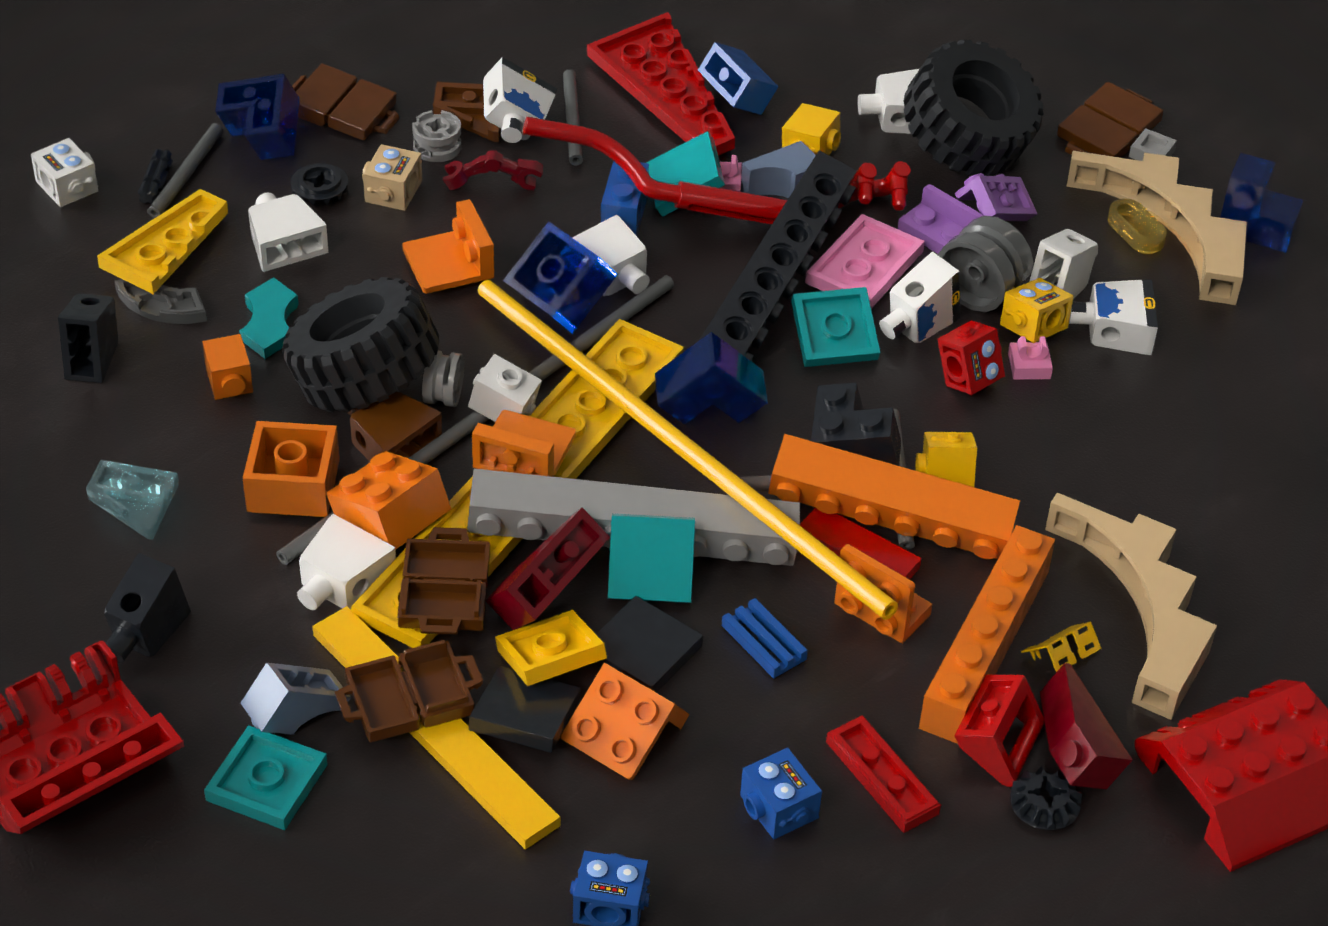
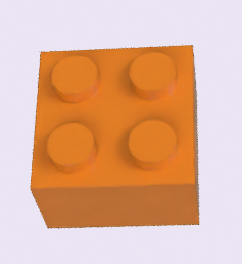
(291, 468)
(391, 498)

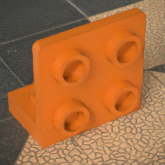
(454, 256)
(521, 445)
(911, 608)
(620, 721)

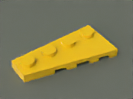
(164, 243)

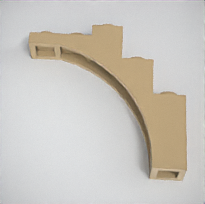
(1212, 242)
(1161, 592)

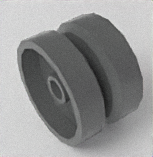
(989, 260)

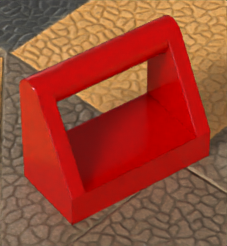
(989, 720)

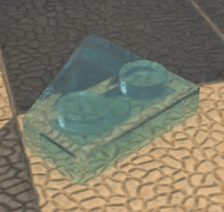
(133, 494)

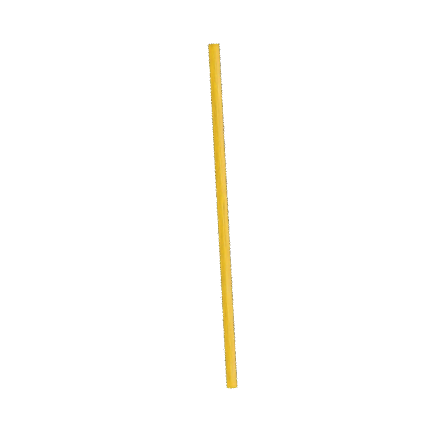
(692, 453)

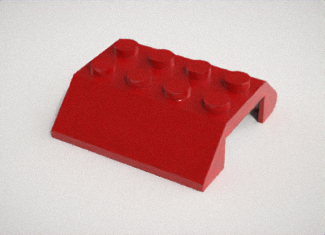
(73, 744)
(1252, 768)

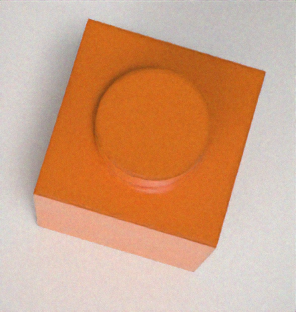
(227, 366)

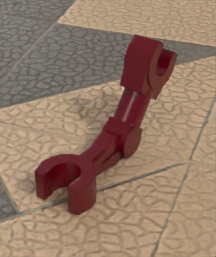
(494, 162)

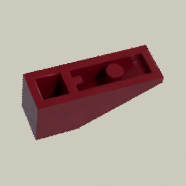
(547, 570)
(1080, 733)

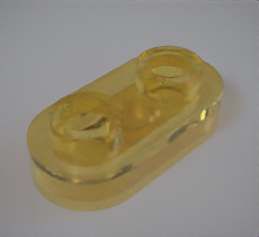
(1137, 226)

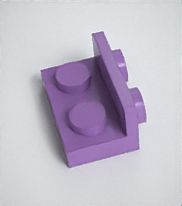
(998, 197)
(937, 218)

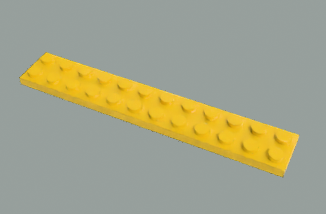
(624, 353)

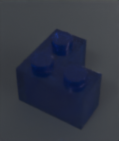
(263, 111)
(1268, 214)
(710, 375)

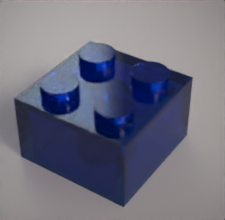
(560, 277)

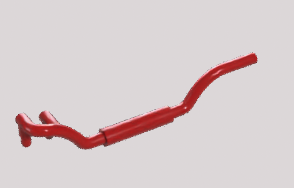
(713, 199)

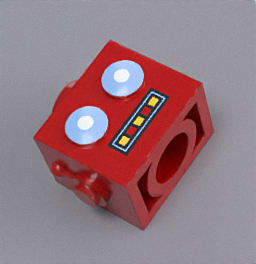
(971, 357)

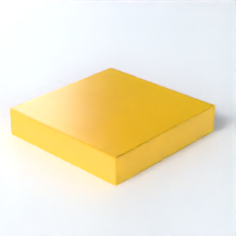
(550, 647)

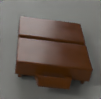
(344, 103)
(1109, 122)
(444, 583)
(427, 679)

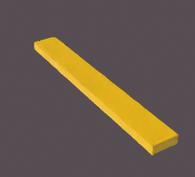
(451, 743)

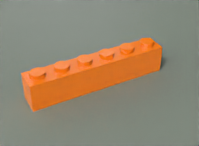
(893, 497)
(987, 630)

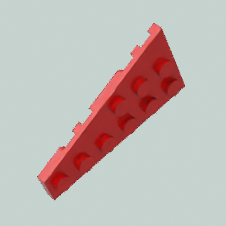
(664, 78)

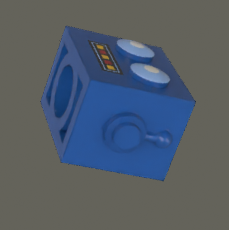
(780, 793)
(610, 890)

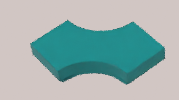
(270, 308)

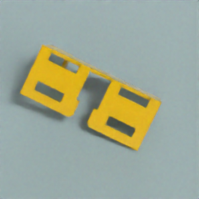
(1064, 649)

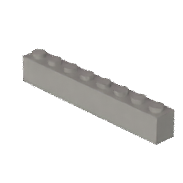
(538, 505)

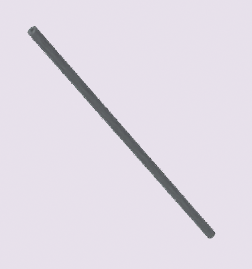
(468, 424)

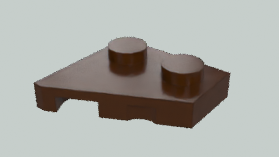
(467, 104)

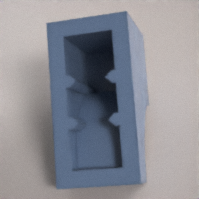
(776, 171)
(290, 696)

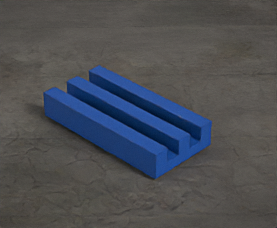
(770, 635)

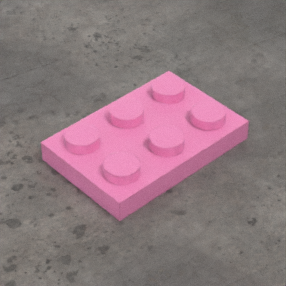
(867, 257)

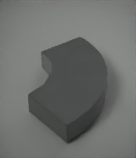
(165, 305)

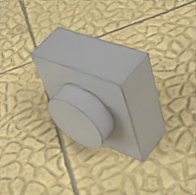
(1152, 143)

